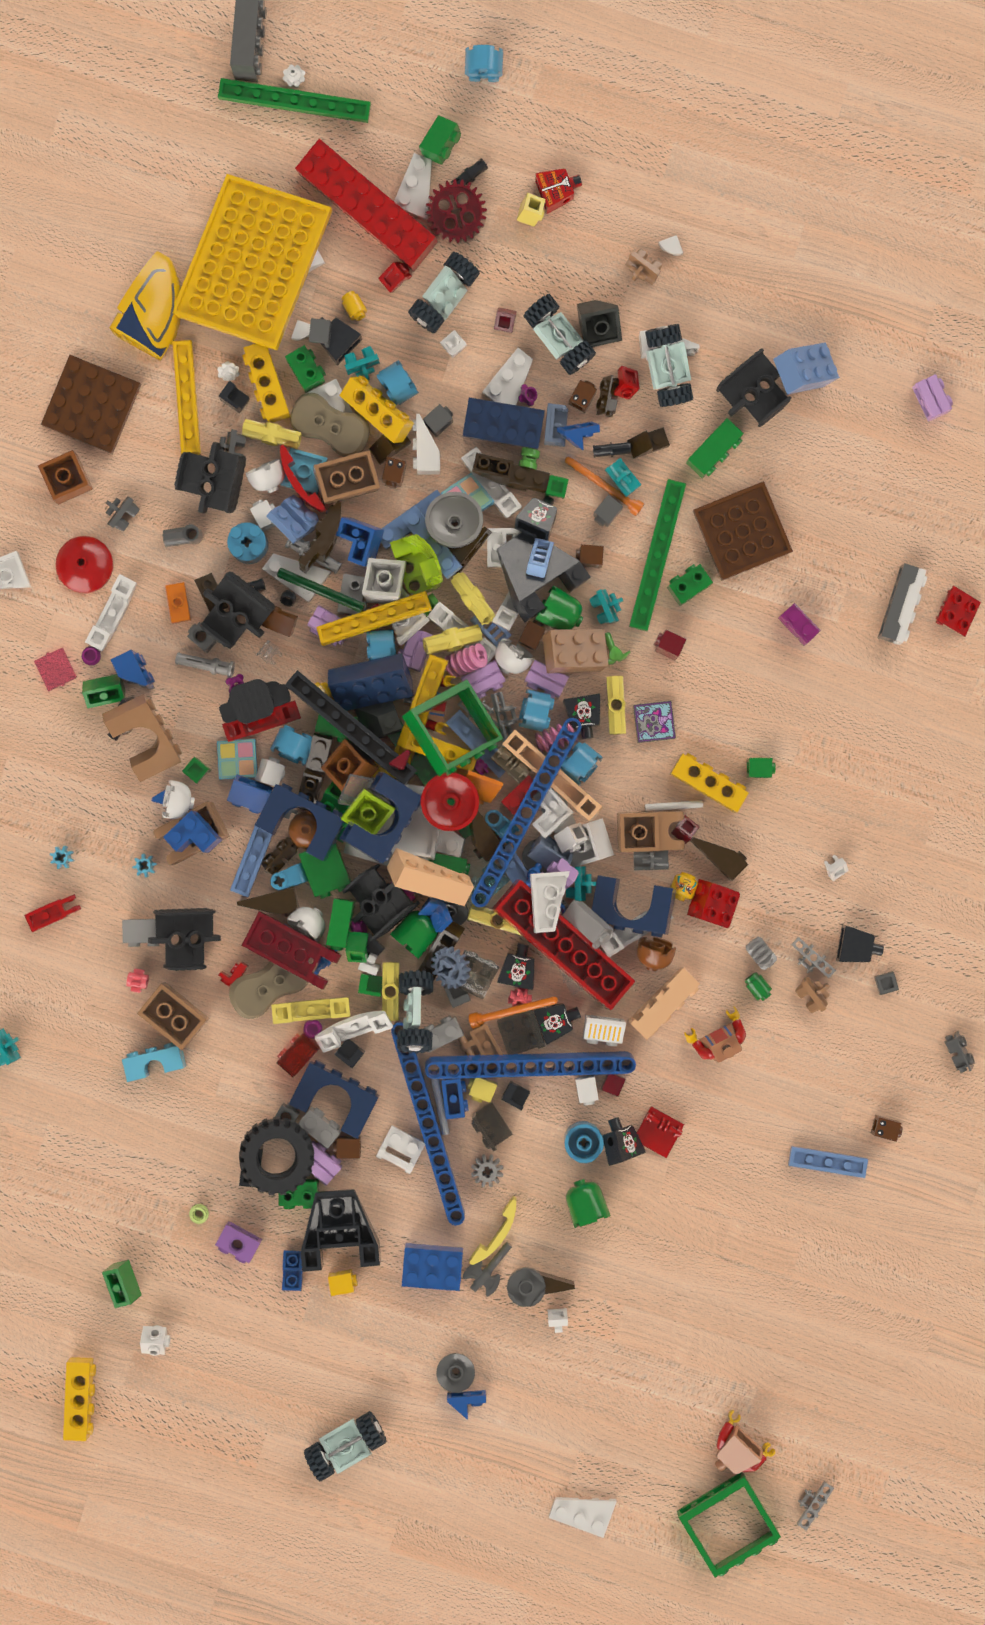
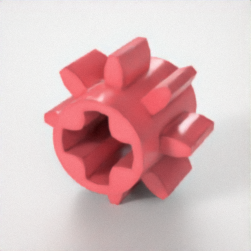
(137, 980)
(519, 997)

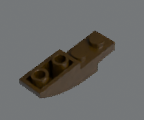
(510, 475)
(325, 541)
(313, 774)

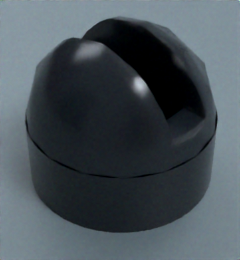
(288, 602)

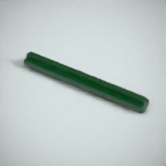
(320, 590)

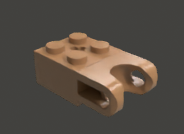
(210, 815)
(654, 831)

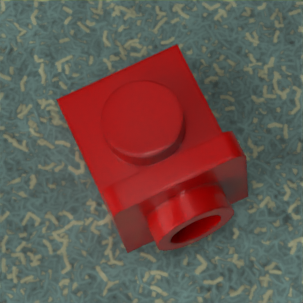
(395, 276)
(628, 383)
(237, 971)

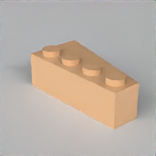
(428, 878)
(664, 1003)

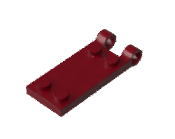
(288, 948)

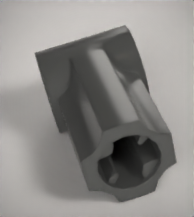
(180, 536)

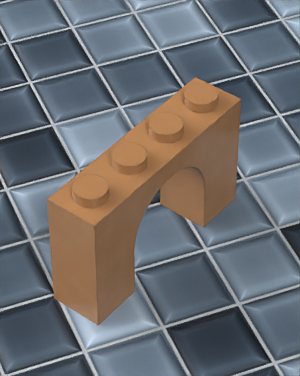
(141, 713)

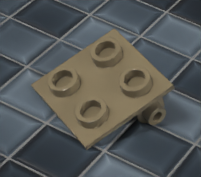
(511, 764)

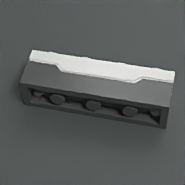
(902, 604)

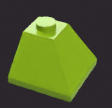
(368, 812)

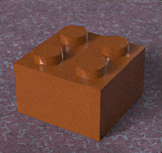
(65, 477)
(348, 760)

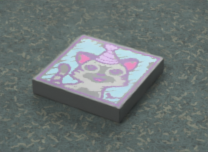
(654, 721)

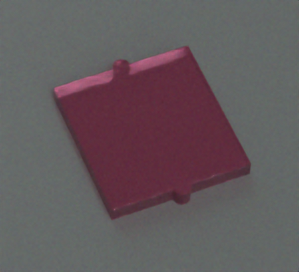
(55, 669)

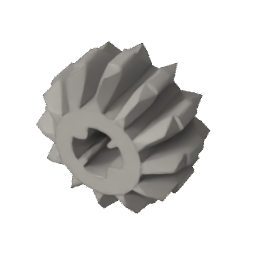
(761, 953)
(481, 1167)

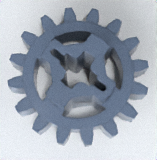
(450, 967)

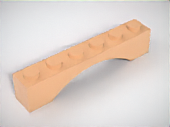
(562, 784)

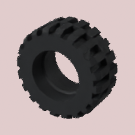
(288, 1179)

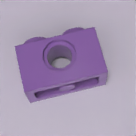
(233, 1232)

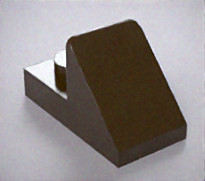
(648, 442)
(385, 448)

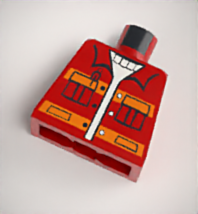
(556, 188)

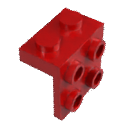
(713, 903)

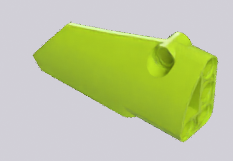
(426, 565)

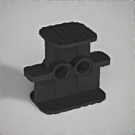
(747, 380)
(224, 482)
(242, 600)
(253, 701)
(386, 909)
(184, 924)

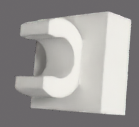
(453, 344)
(836, 869)
(370, 967)
(557, 1319)

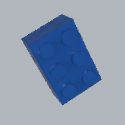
(432, 1267)

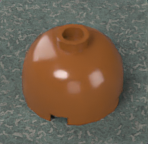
(302, 829)
(655, 954)

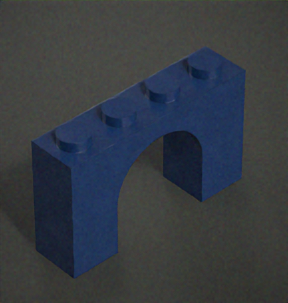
(283, 800)
(380, 845)
(656, 919)
(361, 1098)

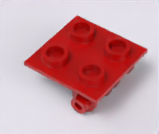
(958, 611)
(659, 1131)

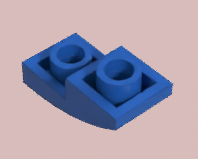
(292, 1271)

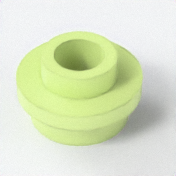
(196, 1219)

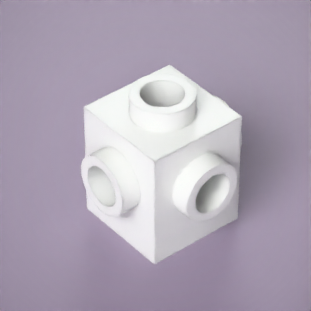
(154, 1340)

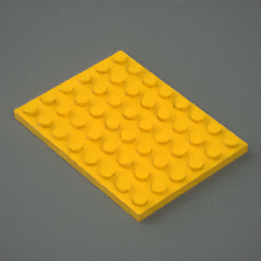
(252, 261)

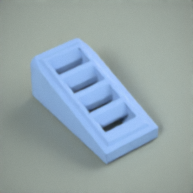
(537, 562)
(475, 621)

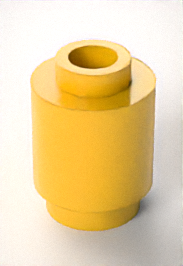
(354, 306)

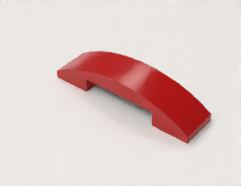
(312, 500)
(281, 715)

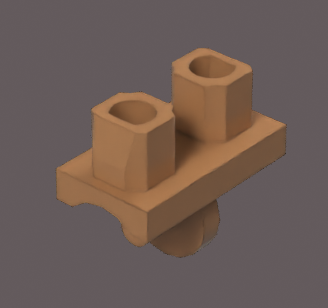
(642, 268)
(818, 1001)

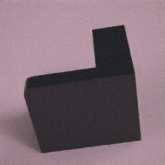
(233, 397)
(374, 947)
(349, 1053)
(515, 1095)

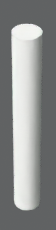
(674, 805)
(440, 1106)

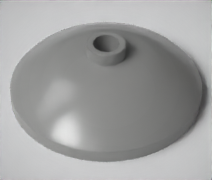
(453, 508)

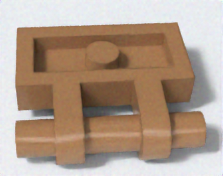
(484, 1041)

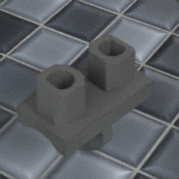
(233, 440)
(127, 506)
(651, 860)

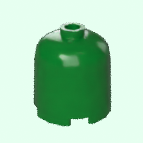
(560, 610)
(416, 932)
(586, 1203)

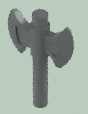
(484, 1277)

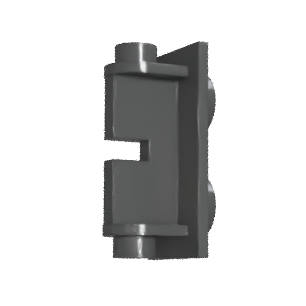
(963, 1059)

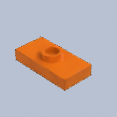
(178, 602)

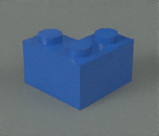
(365, 539)
(192, 829)

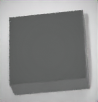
(886, 983)

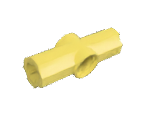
(271, 434)
(472, 598)
(452, 639)
(616, 718)
(484, 916)
(390, 977)

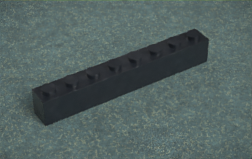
(348, 726)

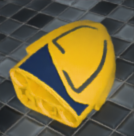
(148, 308)

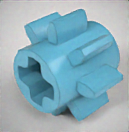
(57, 855)
(139, 866)

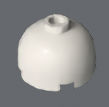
(267, 476)
(512, 658)
(177, 800)
(308, 922)

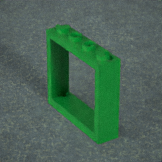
(476, 711)
(711, 1498)

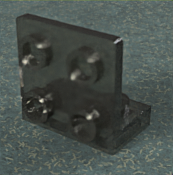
(481, 974)
(520, 1032)
(491, 1125)

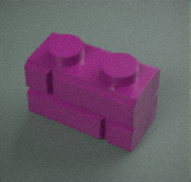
(799, 624)

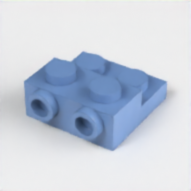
(293, 518)

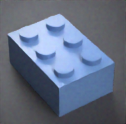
(806, 368)

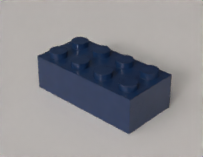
(503, 423)
(371, 682)

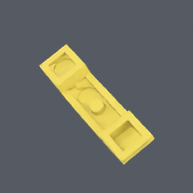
(310, 1010)
(481, 1251)

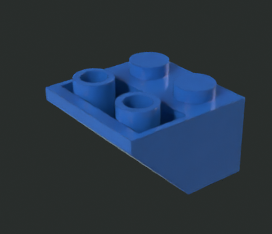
(132, 668)

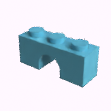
(136, 1064)

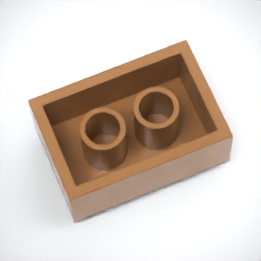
(346, 477)
(575, 651)
(173, 1015)

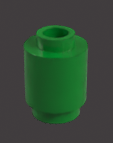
(758, 986)

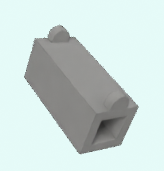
(588, 923)

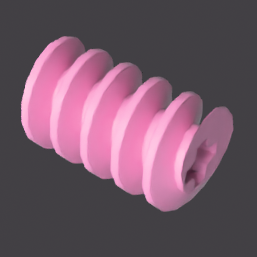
(466, 660)
(547, 739)

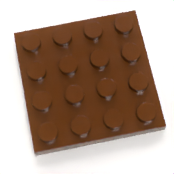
(91, 404)
(742, 531)

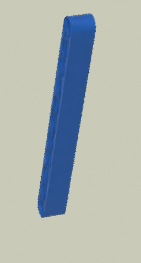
(509, 836)
(521, 1060)
(427, 1132)

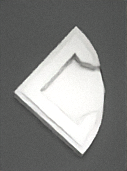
(671, 246)
(301, 331)

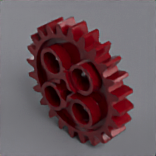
(439, 216)

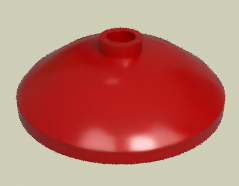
(94, 572)
(435, 802)

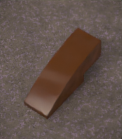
(281, 622)

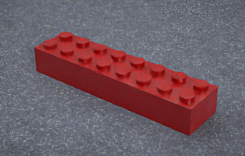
(366, 204)
(566, 948)

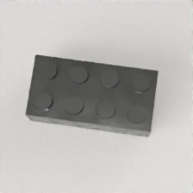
(246, 39)

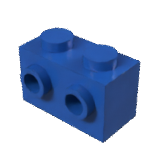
(249, 794)
(454, 1103)

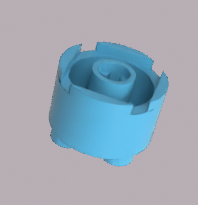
(483, 63)
(398, 382)
(256, 550)
(380, 644)
(536, 710)
(292, 745)
(581, 763)
(573, 1147)

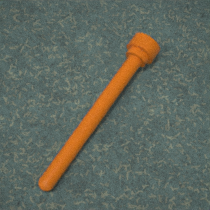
(633, 505)
(477, 1019)

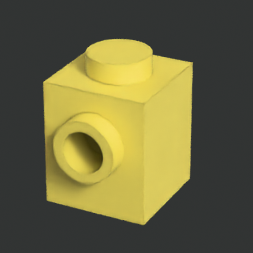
(531, 210)
(481, 1089)

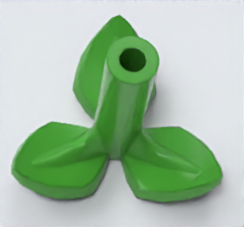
(615, 653)

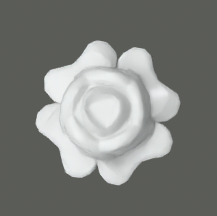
(293, 75)
(228, 371)

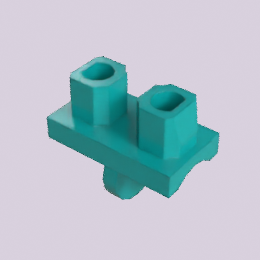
(353, 365)
(623, 477)
(609, 614)
(583, 885)
(8, 1048)

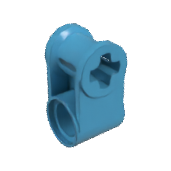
(502, 824)
(293, 876)

